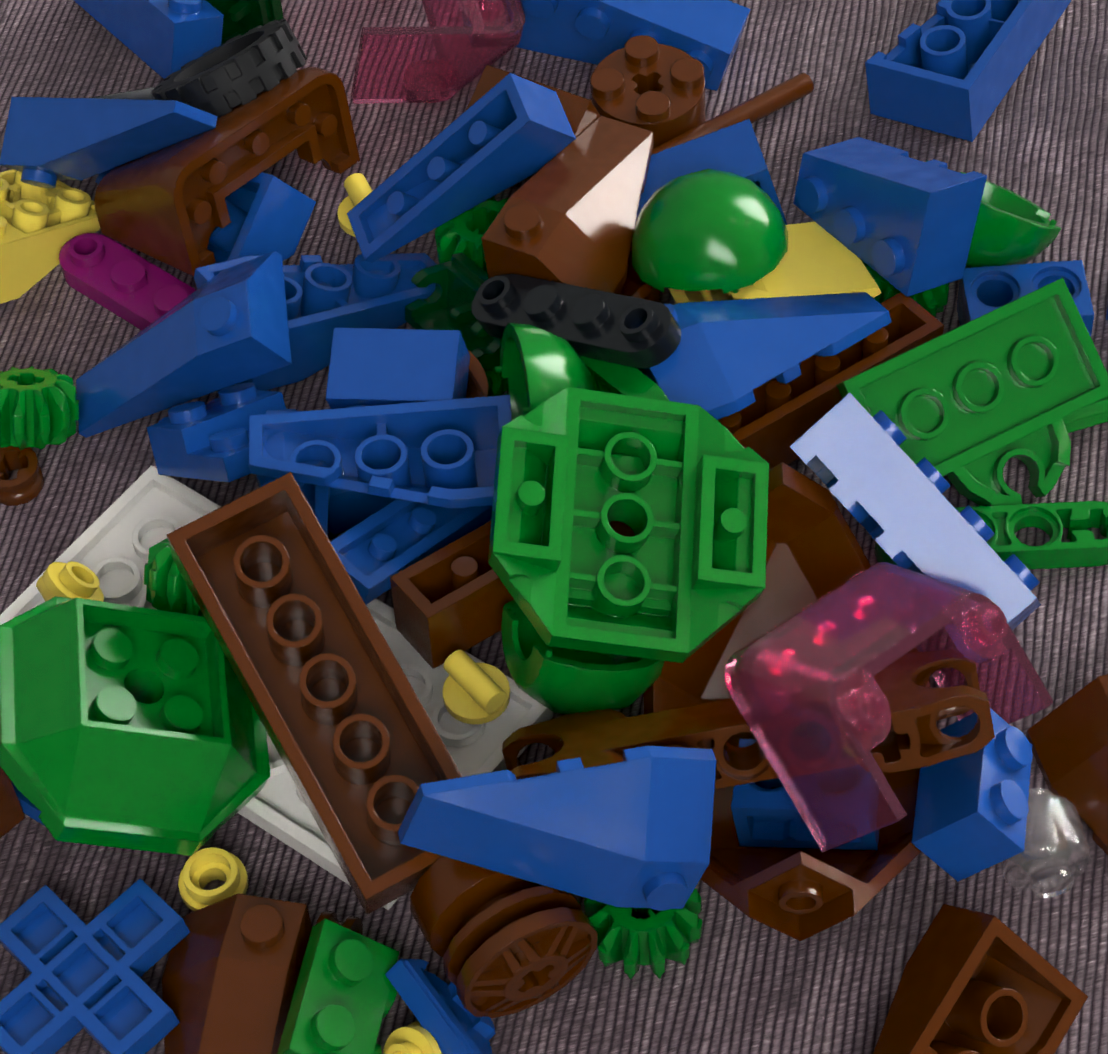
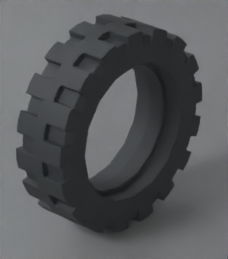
(236, 70)

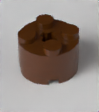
(650, 88)

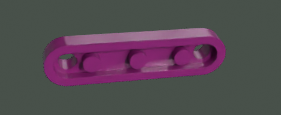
(120, 279)

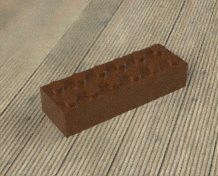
(317, 679)

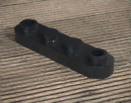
(592, 321)

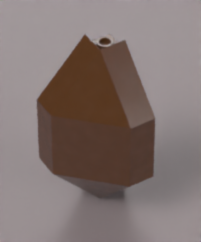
(789, 887)

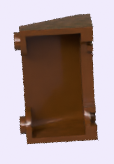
(178, 194)

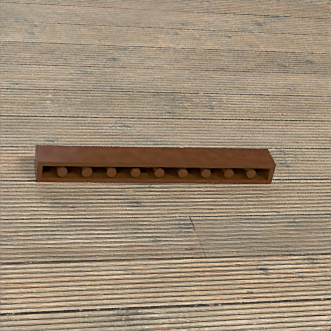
(459, 600)

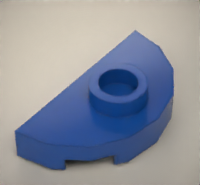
(440, 1009)

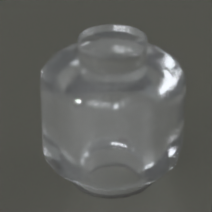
(1054, 847)

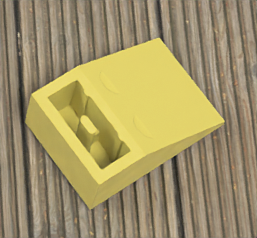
(35, 228)
(811, 266)

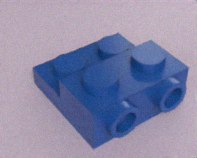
(213, 437)

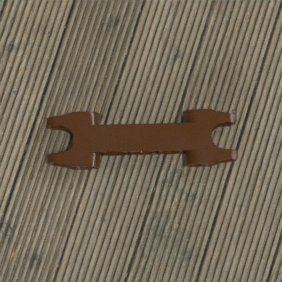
(911, 743)

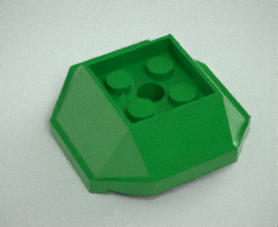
(665, 474)
(126, 725)

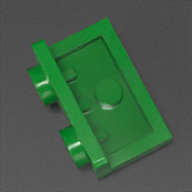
(339, 994)

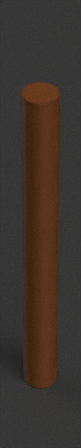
(752, 109)

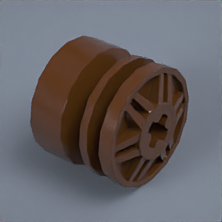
(501, 935)

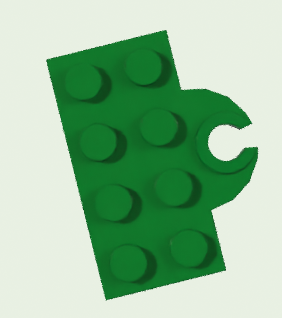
(992, 394)

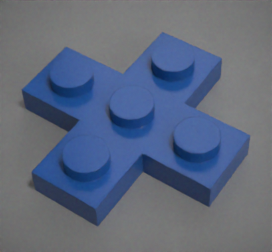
(88, 973)

